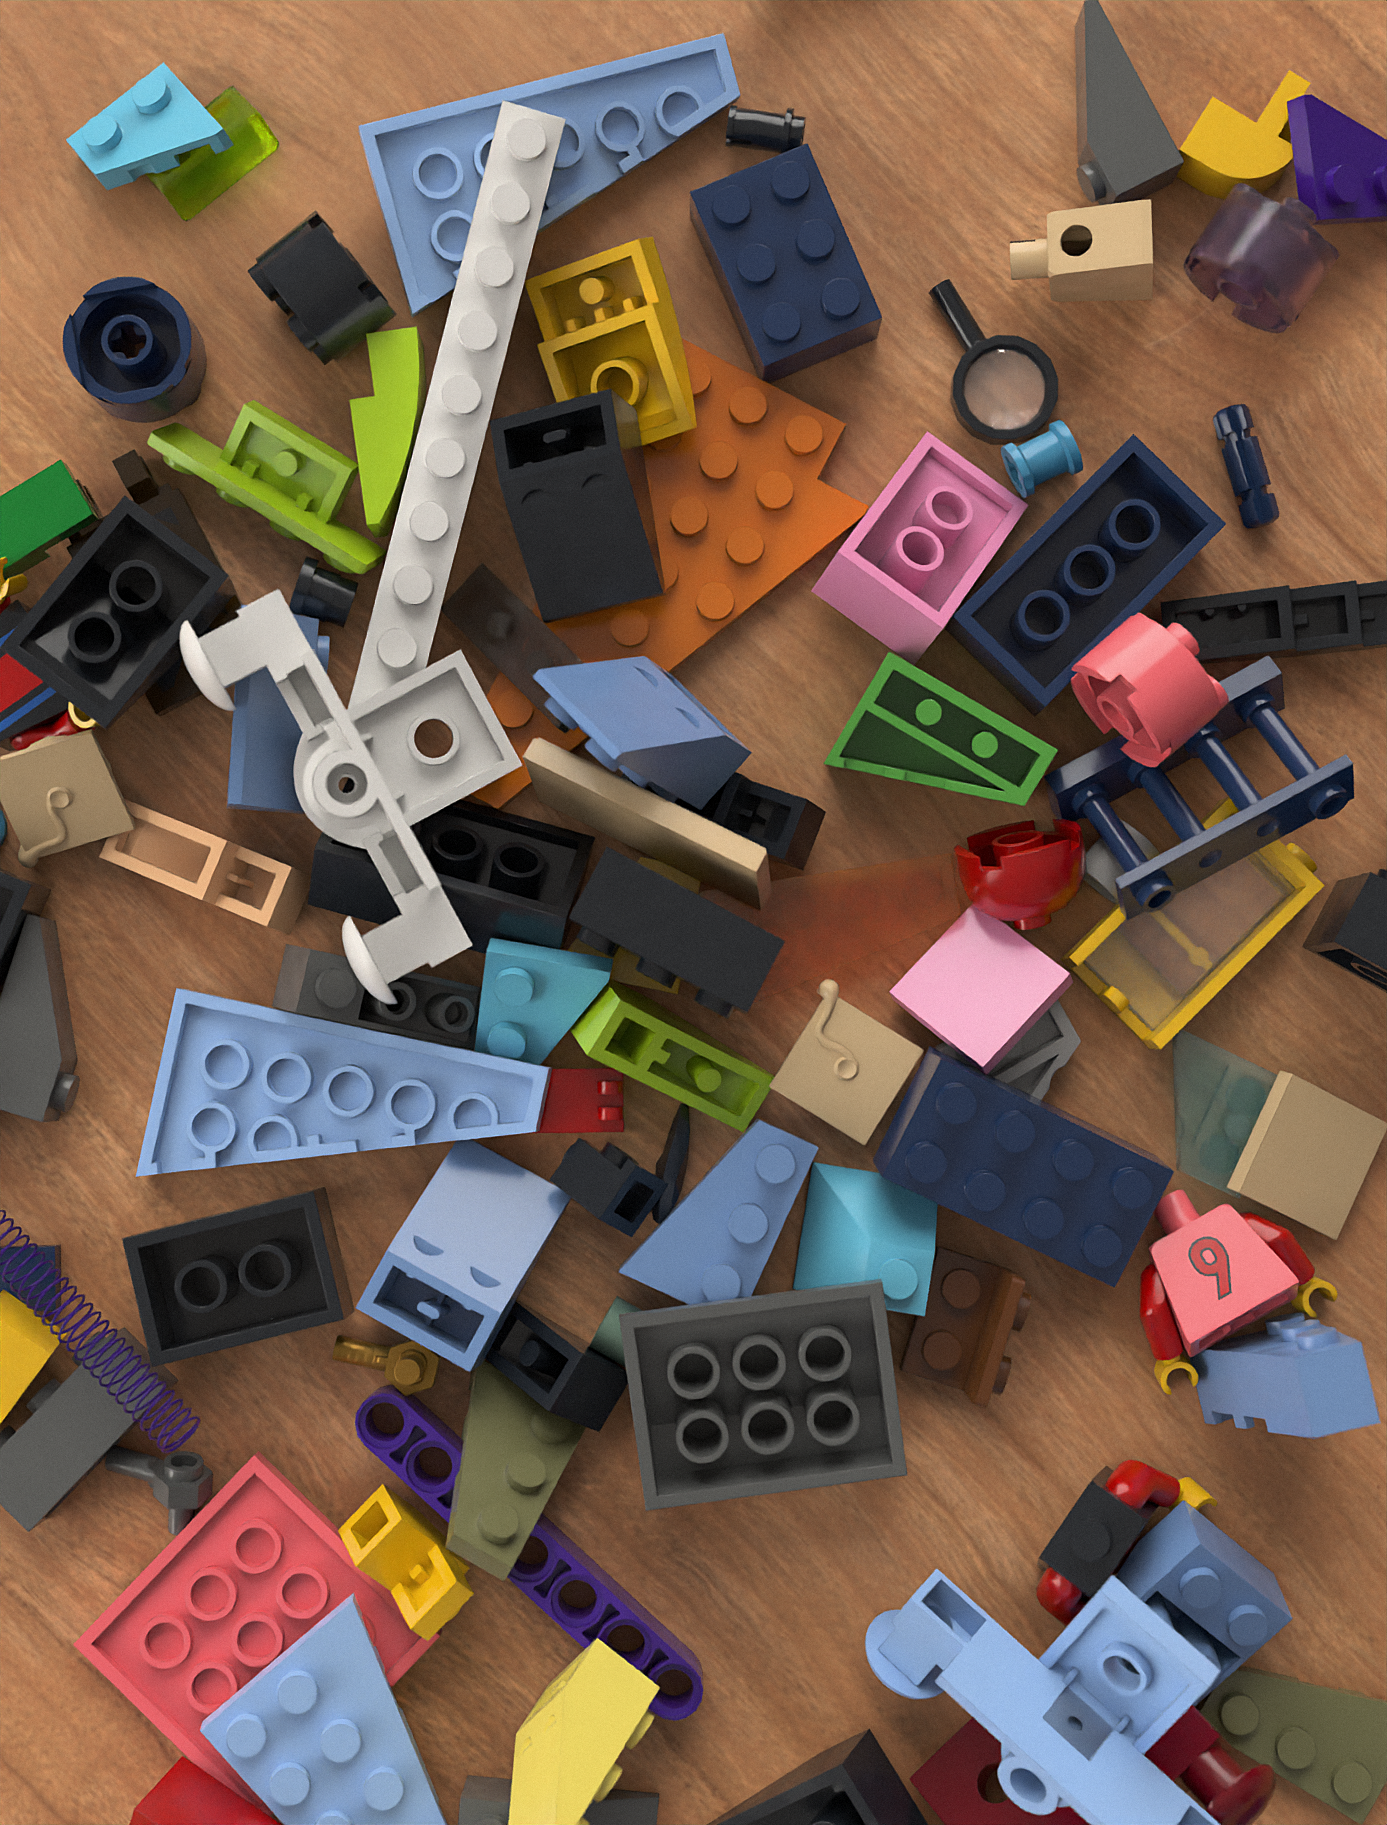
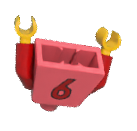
(1216, 1279)

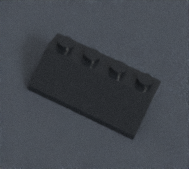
(496, 868)

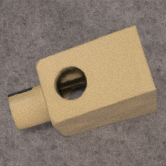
(1112, 248)

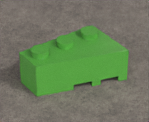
(938, 738)

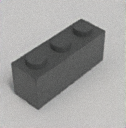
(70, 1431)

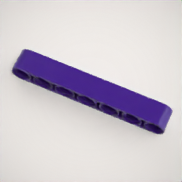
(543, 1580)

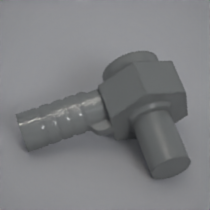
(177, 1482)

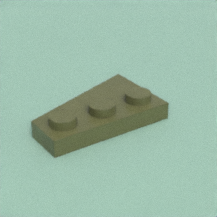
(506, 1470)
(1307, 1733)

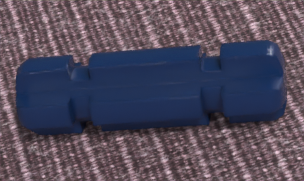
(1246, 466)

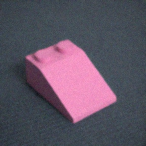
(920, 548)

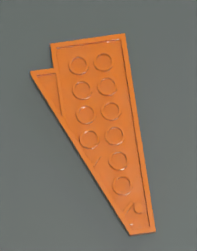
(732, 524)

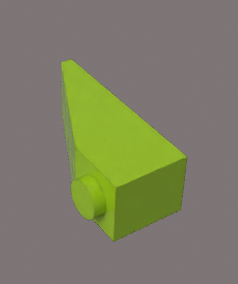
(670, 1055)

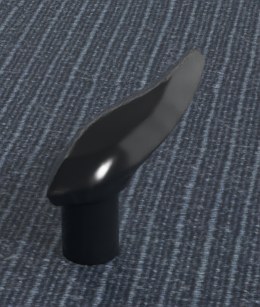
(673, 1164)

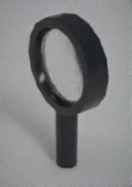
(1001, 383)

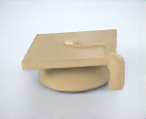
(61, 795)
(845, 1066)

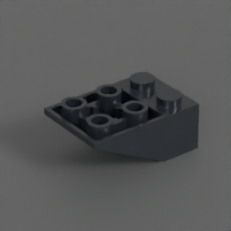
(580, 504)

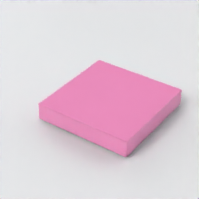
(981, 988)

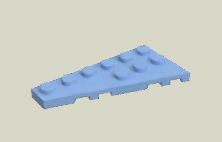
(616, 117)
(288, 1085)
(326, 1734)

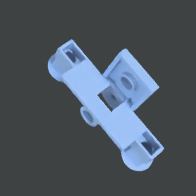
(1065, 1721)

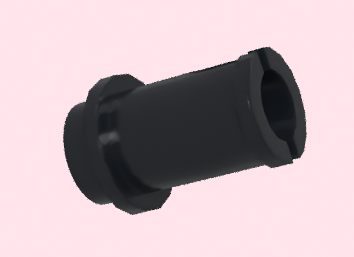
(764, 130)

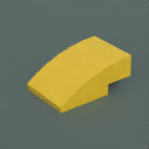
(616, 329)

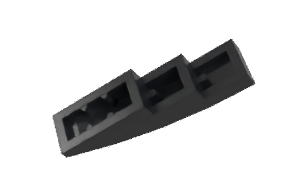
(1283, 621)

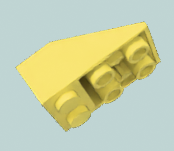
(575, 1736)

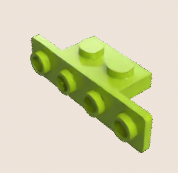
(281, 476)

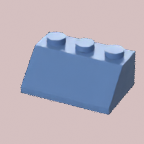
(267, 737)

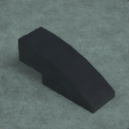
(764, 816)

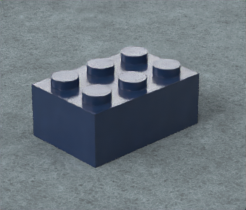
(784, 264)

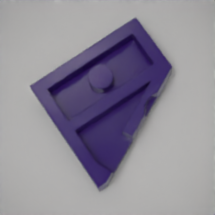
(1337, 164)

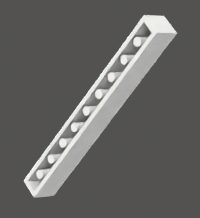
(459, 398)

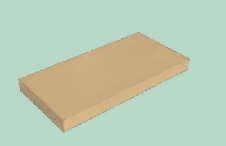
(649, 823)

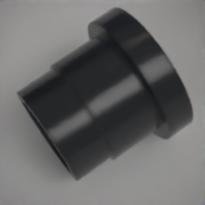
(322, 594)

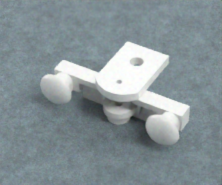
(379, 753)

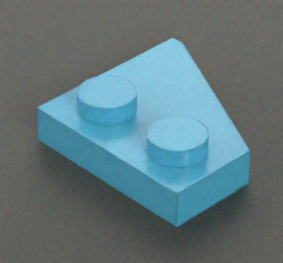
(146, 131)
(534, 997)

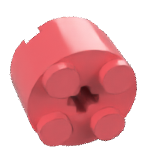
(1147, 688)

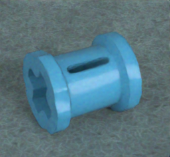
(1042, 458)

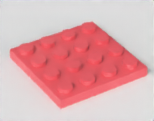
(228, 1603)

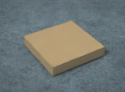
(1307, 1155)

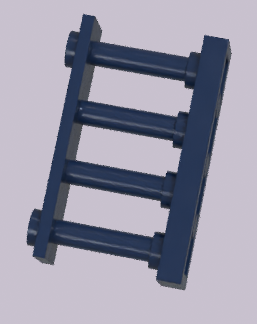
(1106, 773)

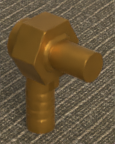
(404, 1364)

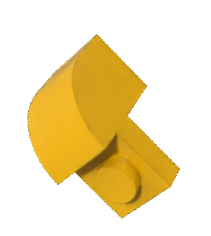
(1234, 149)
(409, 1559)

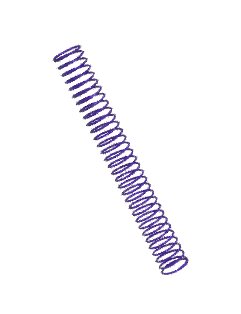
(128, 1375)

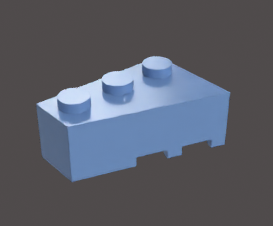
(728, 1221)

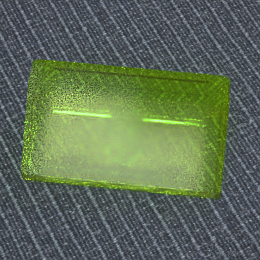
(208, 175)

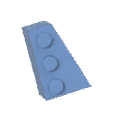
(1292, 1375)

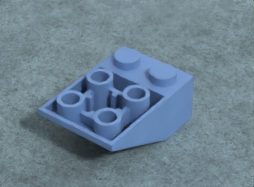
(645, 726)
(464, 1253)
(1205, 1590)

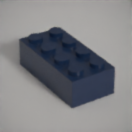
(1084, 574)
(1022, 1167)

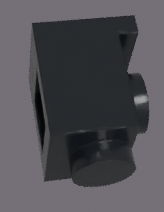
(609, 1184)

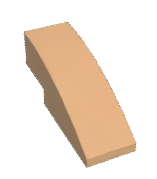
(209, 868)

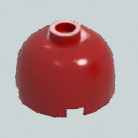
(1023, 871)

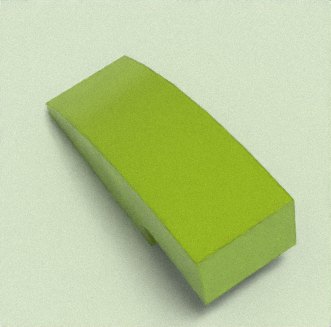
(389, 422)

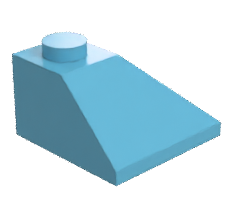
(866, 1231)

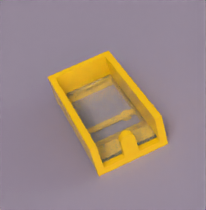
(1176, 959)

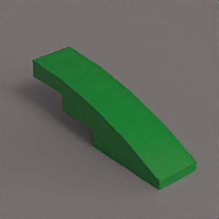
(40, 516)

